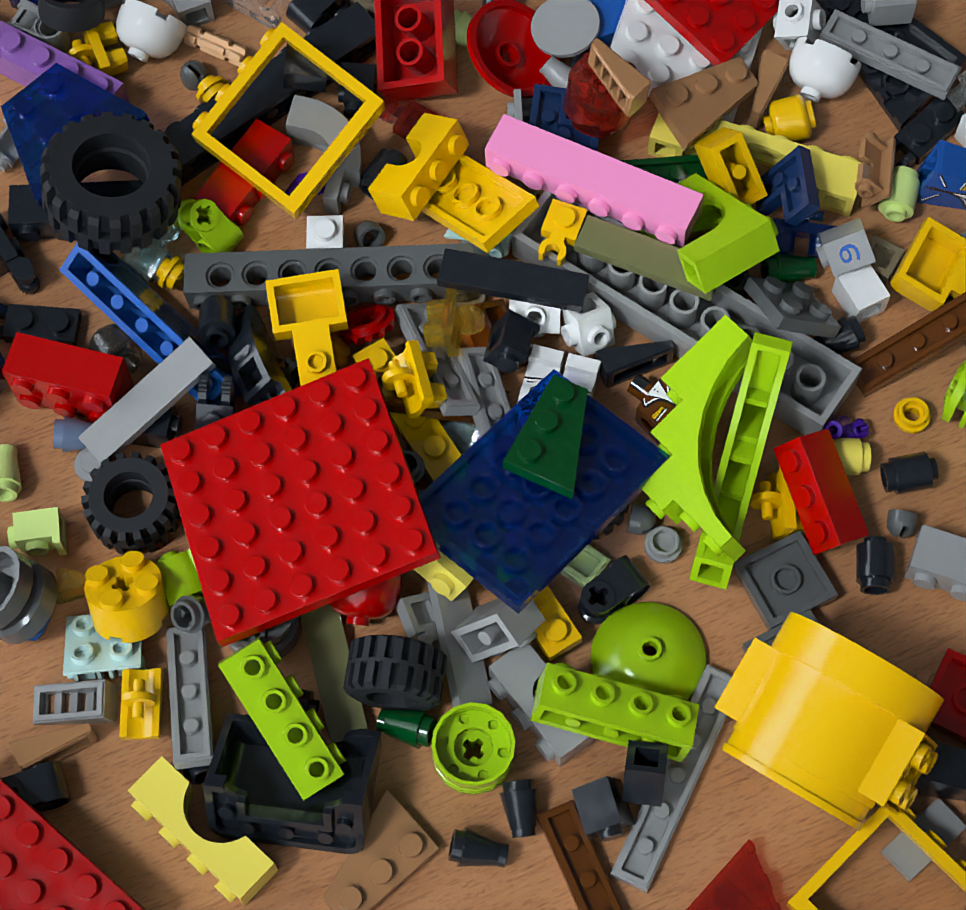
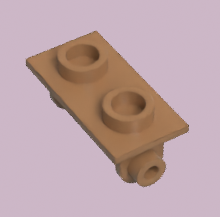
(876, 170)

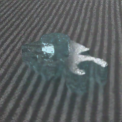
(147, 260)

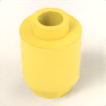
(854, 455)

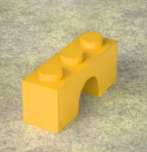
(407, 188)

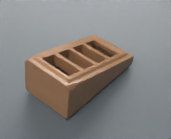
(619, 77)
(769, 77)
(52, 745)

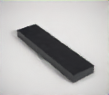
(513, 280)

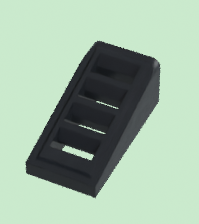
(626, 362)

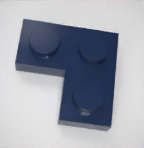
(549, 115)
(792, 186)

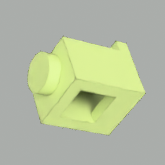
(38, 532)

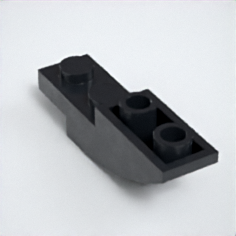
(255, 359)

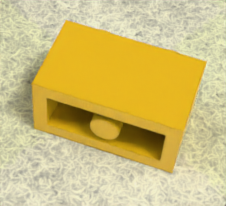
(730, 165)

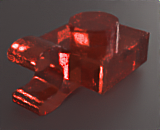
(403, 117)

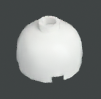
(148, 31)
(822, 69)

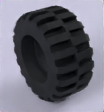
(119, 145)

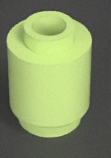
(903, 195)

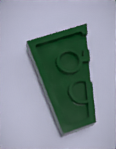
(551, 438)

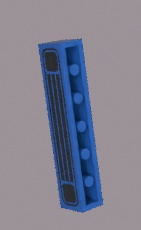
(139, 310)

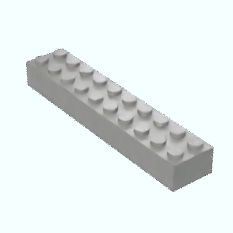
(814, 378)

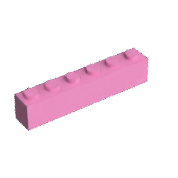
(593, 180)

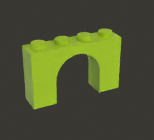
(733, 246)

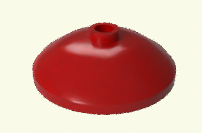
(504, 47)

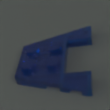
(49, 105)

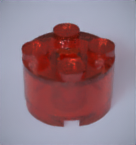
(590, 103)

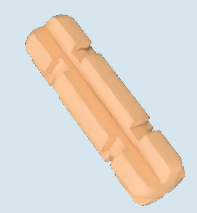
(215, 45)

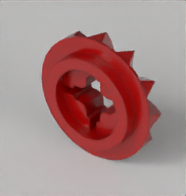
(368, 324)

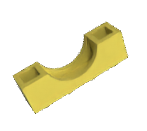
(235, 864)

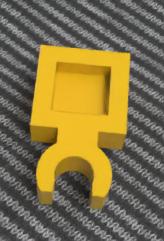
(561, 228)

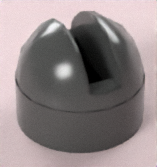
(188, 78)
(375, 230)
(640, 520)
(902, 523)

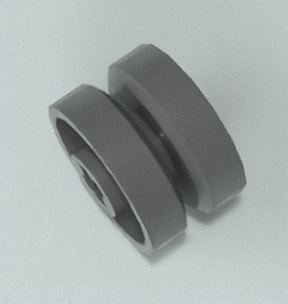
(26, 596)

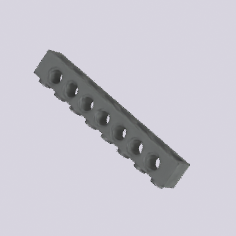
(206, 270)

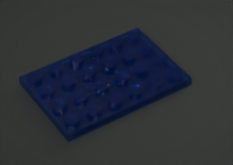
(521, 533)

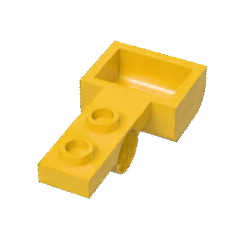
(932, 266)
(307, 311)

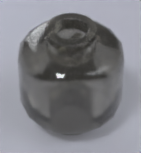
(115, 341)

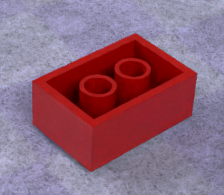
(415, 48)
(65, 377)

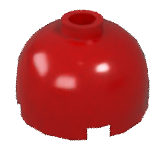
(370, 603)

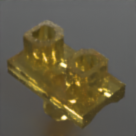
(449, 322)

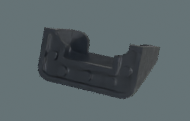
(255, 798)

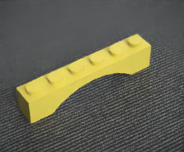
(833, 173)

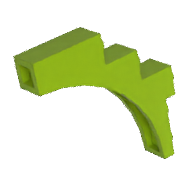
(699, 389)
(743, 450)

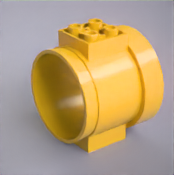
(830, 721)

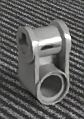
(28, 21)

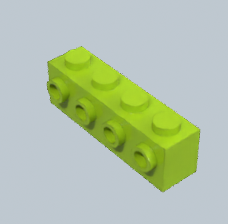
(613, 710)
(282, 718)

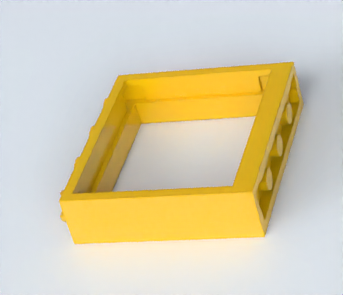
(331, 158)
(928, 842)

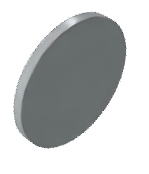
(565, 27)

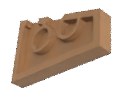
(699, 100)
(390, 856)

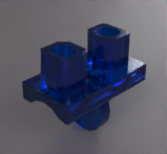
(805, 229)

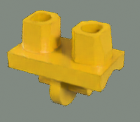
(93, 50)
(410, 379)
(777, 506)
(141, 704)

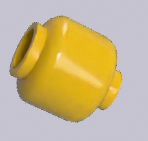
(791, 118)

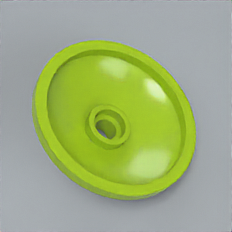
(678, 644)

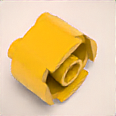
(126, 597)

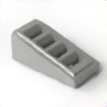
(99, 703)

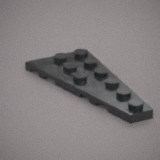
(895, 96)

